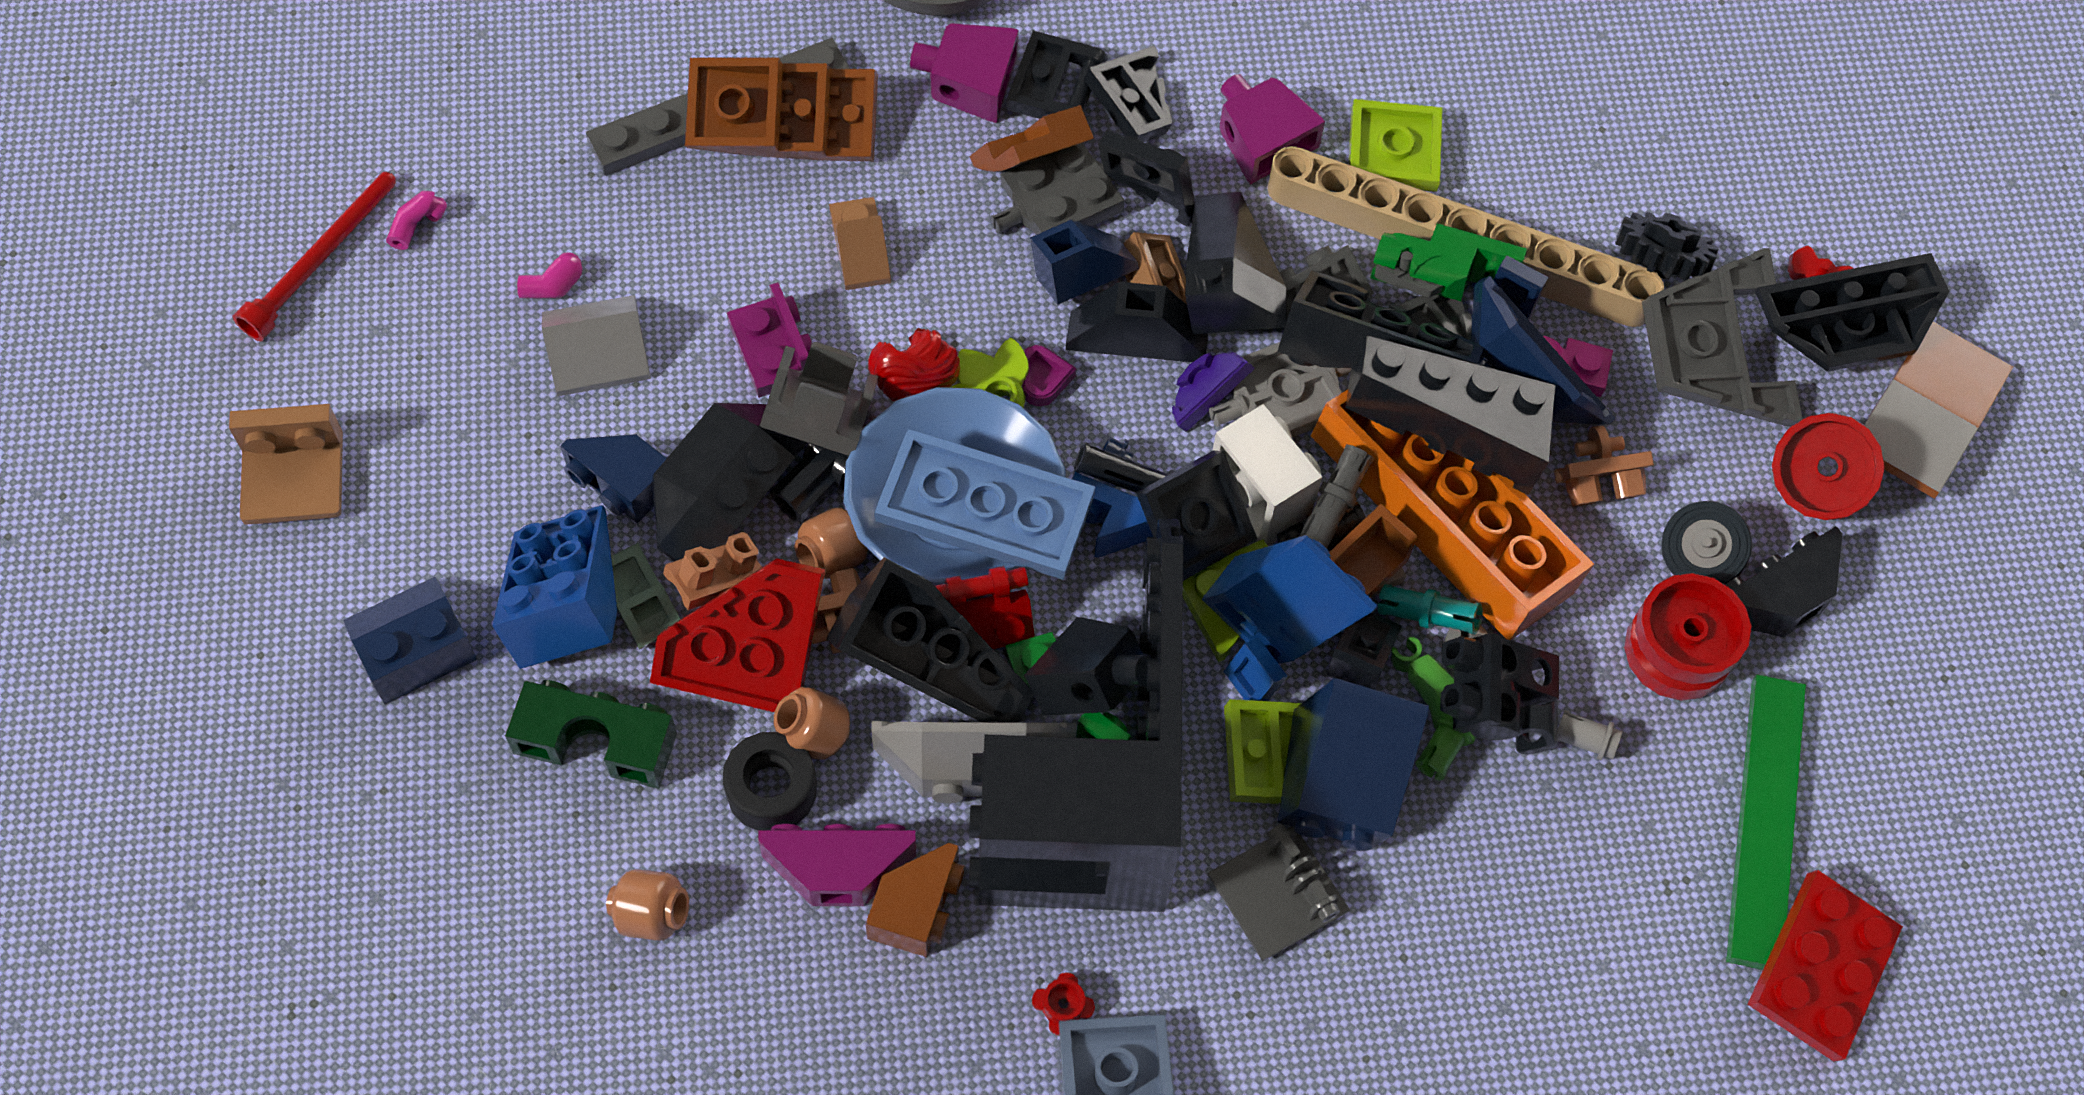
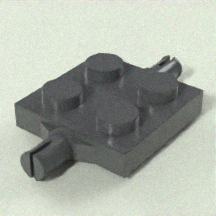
(1058, 190)

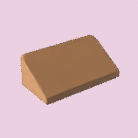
(1156, 262)

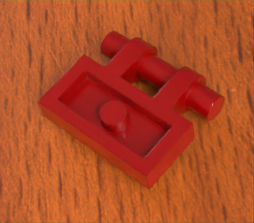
(998, 618)

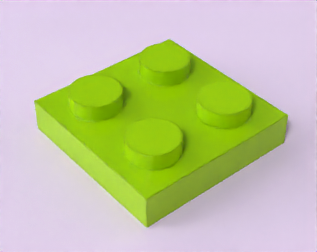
(1397, 142)

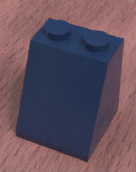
(1350, 763)

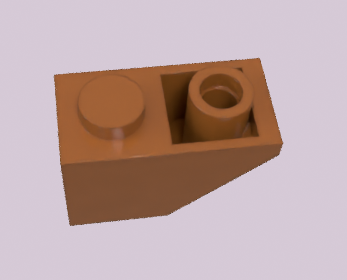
(912, 899)

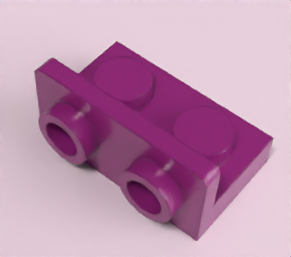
(764, 332)

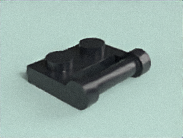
(1043, 73)

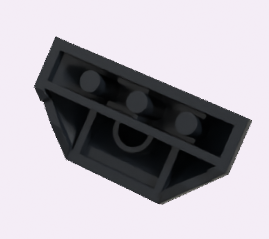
(1857, 312)
(717, 477)

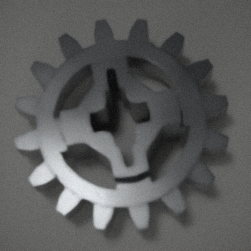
(1666, 245)

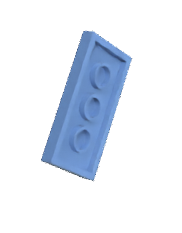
(985, 504)

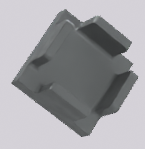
(817, 401)

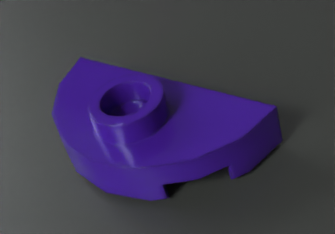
(1206, 384)

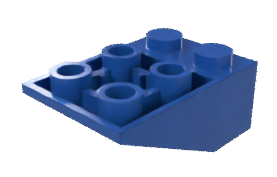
(558, 589)
(1288, 597)

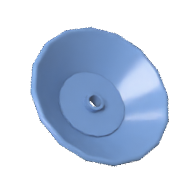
(955, 415)

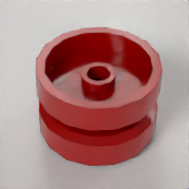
(1834, 437)
(1687, 636)

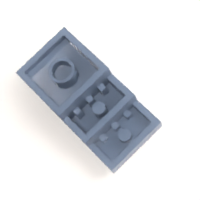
(1115, 1056)

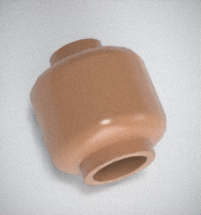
(830, 542)
(813, 722)
(648, 905)

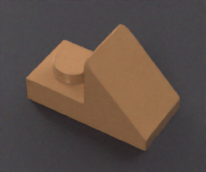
(860, 243)

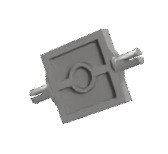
(1285, 389)

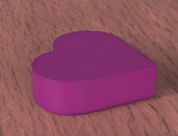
(1046, 376)

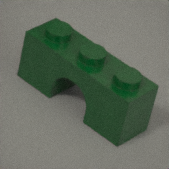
(553, 717)

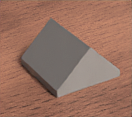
(595, 345)

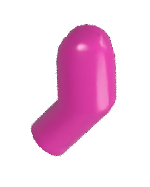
(555, 280)

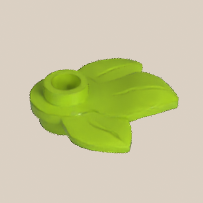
(996, 375)

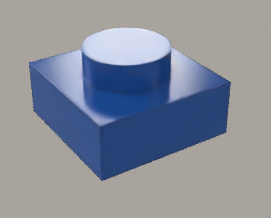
(1255, 672)

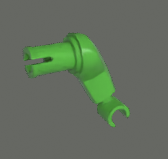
(1429, 681)

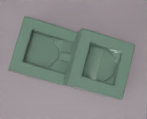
(640, 597)

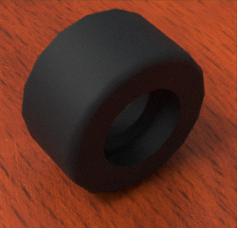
(758, 753)

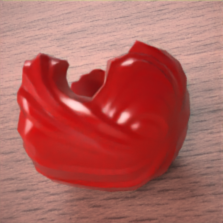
(923, 366)

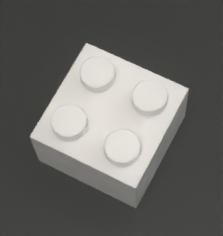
(1270, 472)

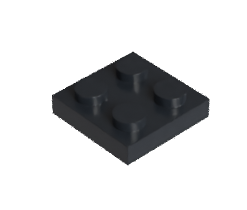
(1208, 509)

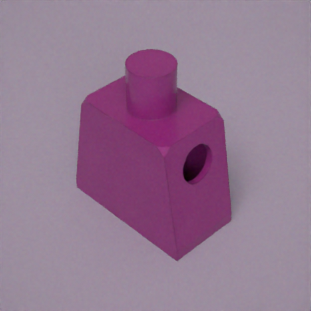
(970, 67)
(1263, 121)

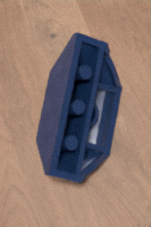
(1520, 349)

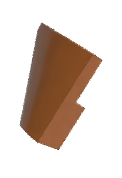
(1040, 139)

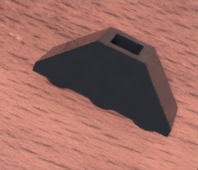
(1135, 323)
(1792, 588)

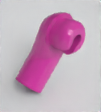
(410, 214)

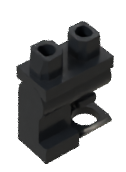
(1497, 692)

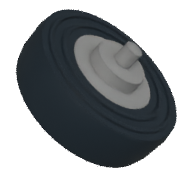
(1707, 541)

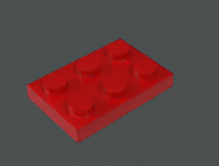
(1825, 966)

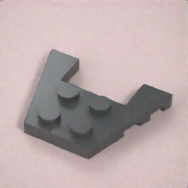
(1700, 343)

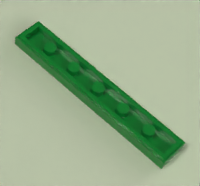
(1766, 820)

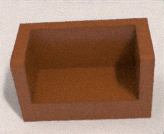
(1375, 549)

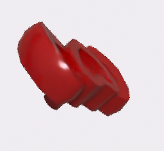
(1806, 264)

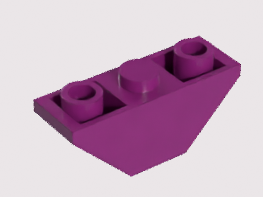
(838, 862)

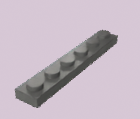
(664, 125)

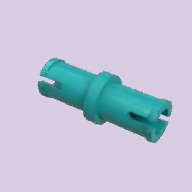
(1430, 609)

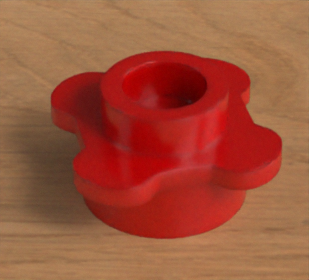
(1066, 988)

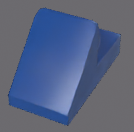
(1120, 515)

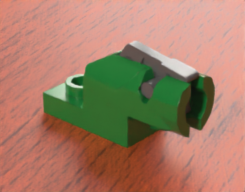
(1441, 264)

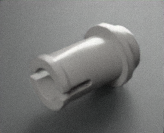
(1589, 735)

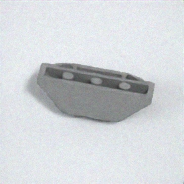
(940, 754)

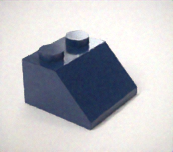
(409, 640)

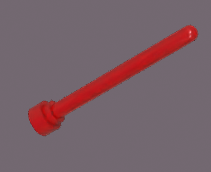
(258, 316)

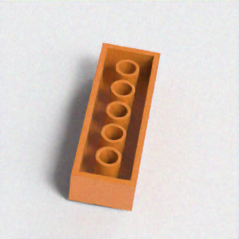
(1467, 524)

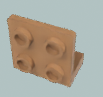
(289, 463)

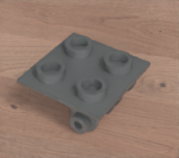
(1278, 892)

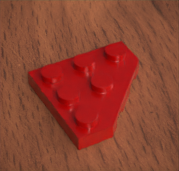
(747, 641)

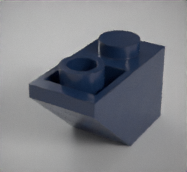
(1078, 259)
(615, 468)

